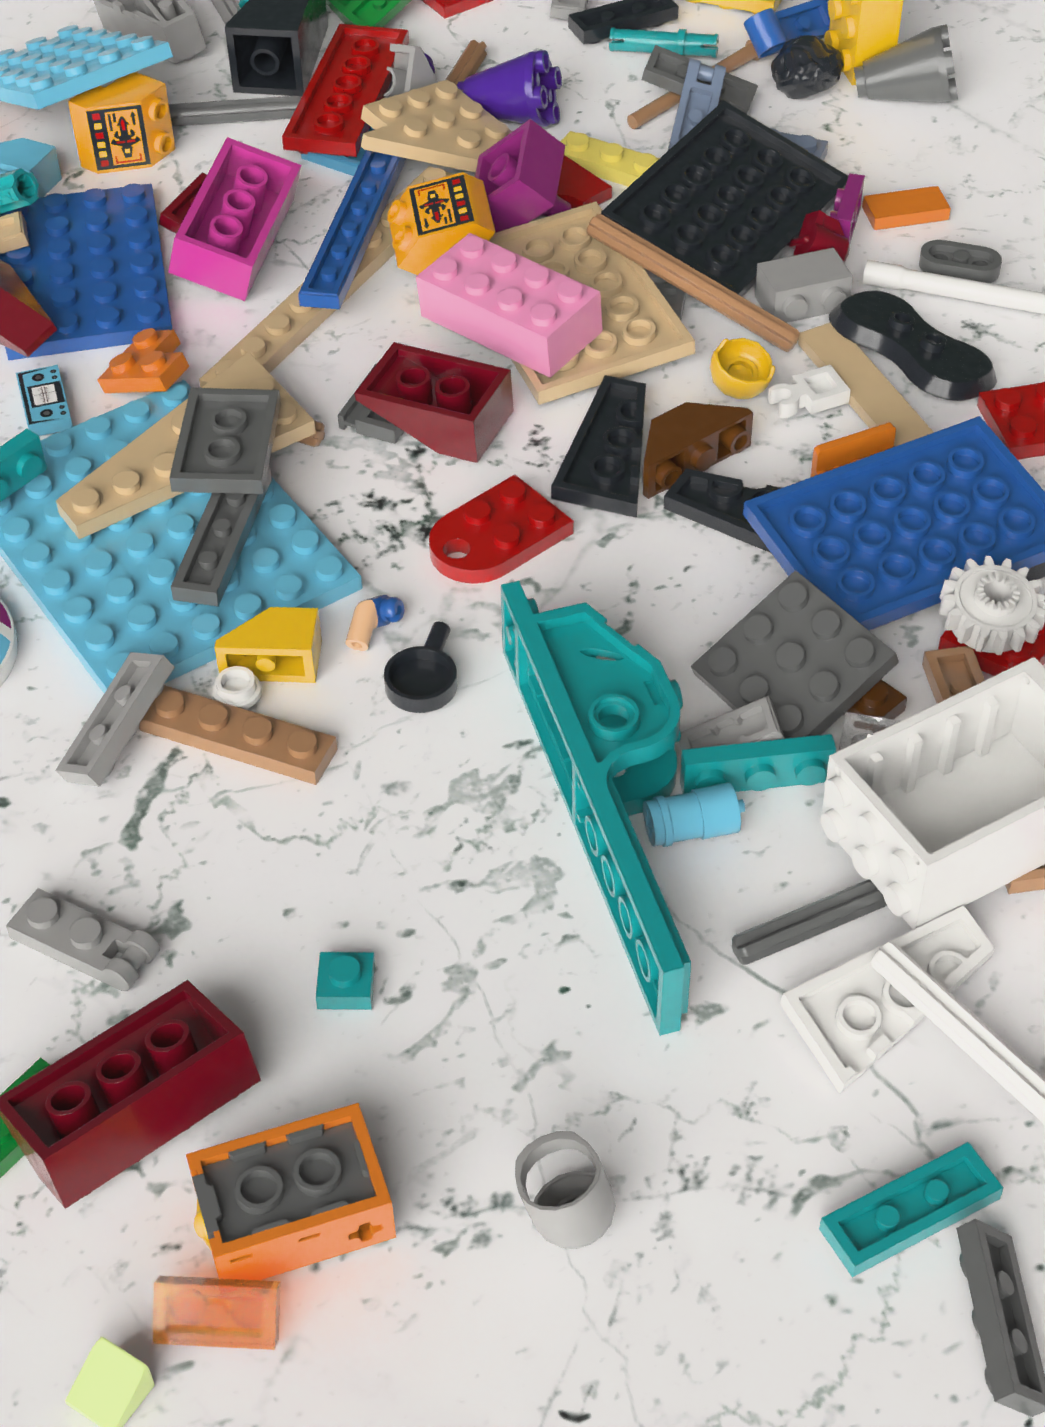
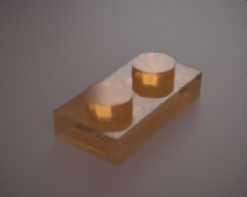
(216, 1312)

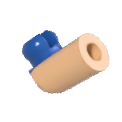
(370, 615)

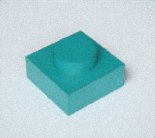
(345, 980)

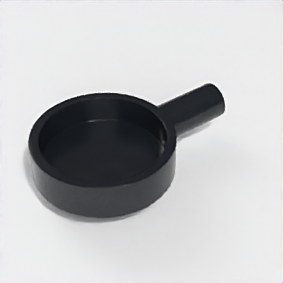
(422, 676)

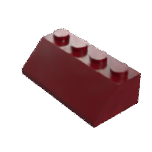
(128, 1092)

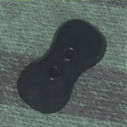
(924, 354)

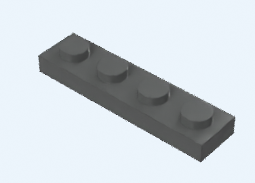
(216, 547)

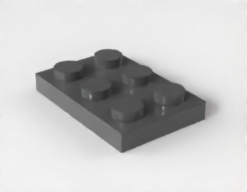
(225, 441)

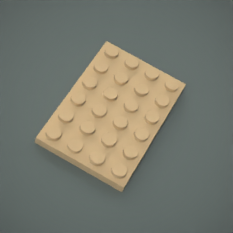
(636, 317)

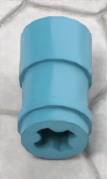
(693, 815)

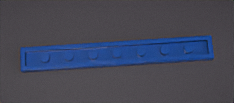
(350, 231)

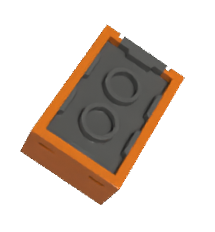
(291, 1195)

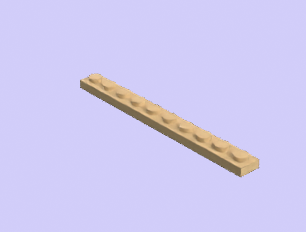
(291, 323)

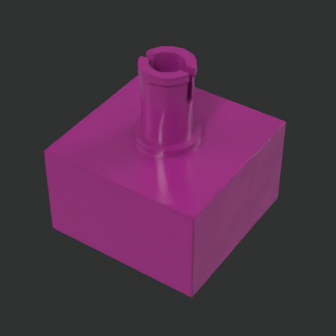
(522, 176)

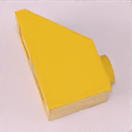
(275, 645)

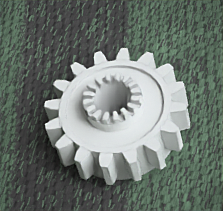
(992, 606)

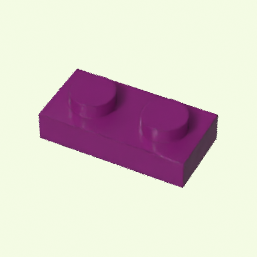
(848, 204)

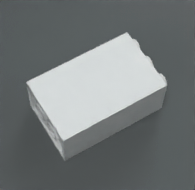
(946, 797)

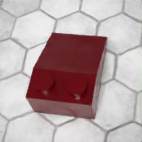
(440, 399)

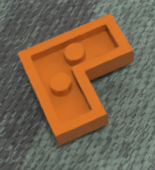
(146, 364)

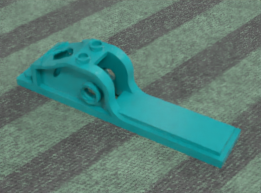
(591, 726)

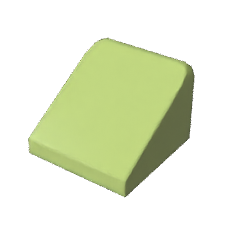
(110, 1385)

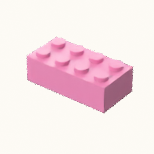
(510, 304)

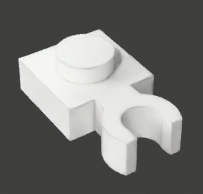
(813, 389)

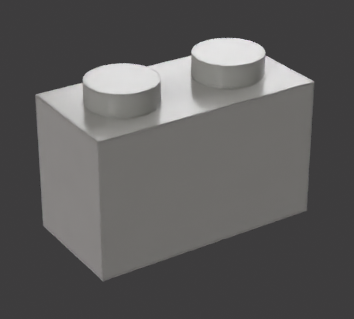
(803, 285)

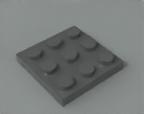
(800, 655)

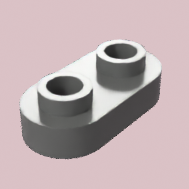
(960, 260)

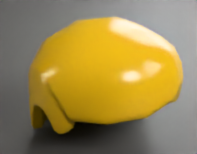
(741, 368)

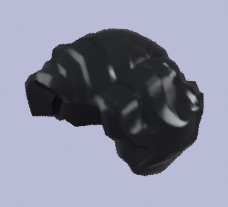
(806, 67)

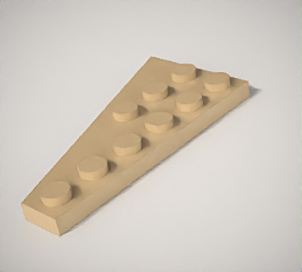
(141, 470)

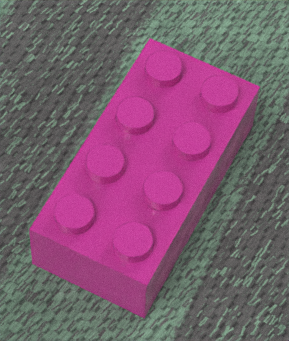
(234, 219)

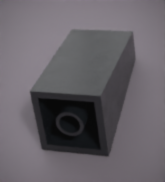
(275, 45)

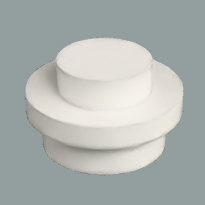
(237, 687)

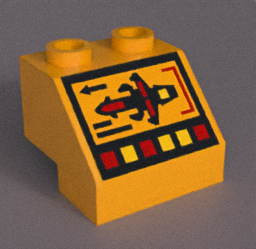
(122, 124)
(436, 217)

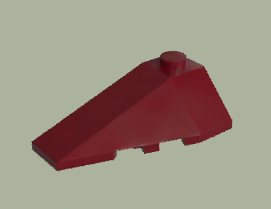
(22, 319)

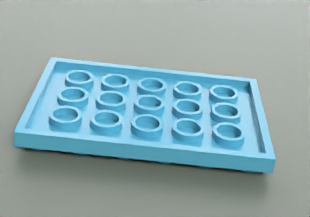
(73, 64)

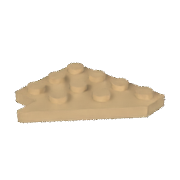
(432, 126)

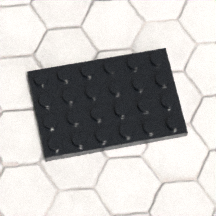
(727, 197)

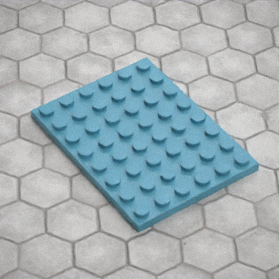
(115, 585)

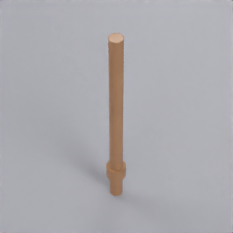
(671, 99)

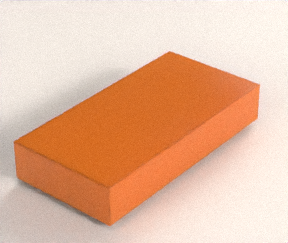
(906, 207)

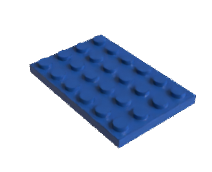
(93, 267)
(900, 520)

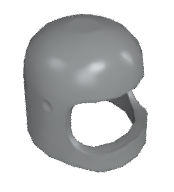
(574, 1205)

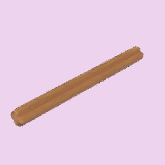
(693, 282)

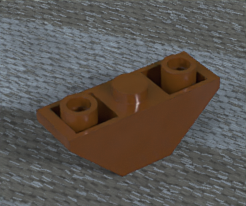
(693, 439)

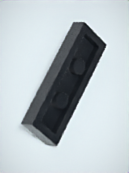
(595, 23)

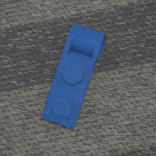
(772, 29)

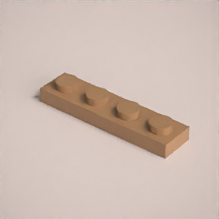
(240, 734)

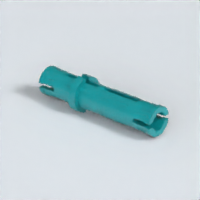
(677, 42)

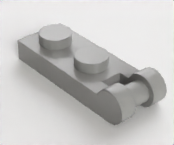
(82, 939)

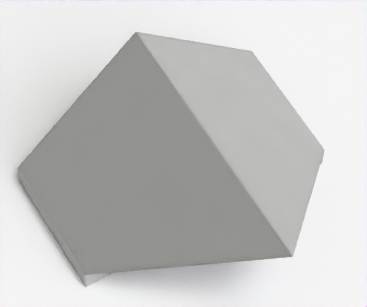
(410, 70)

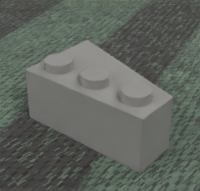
(162, 19)

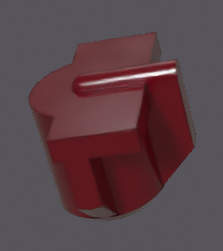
(821, 233)

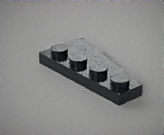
(606, 452)
(715, 503)

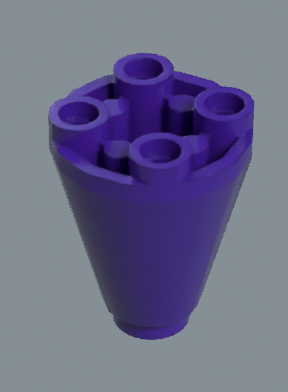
(518, 89)

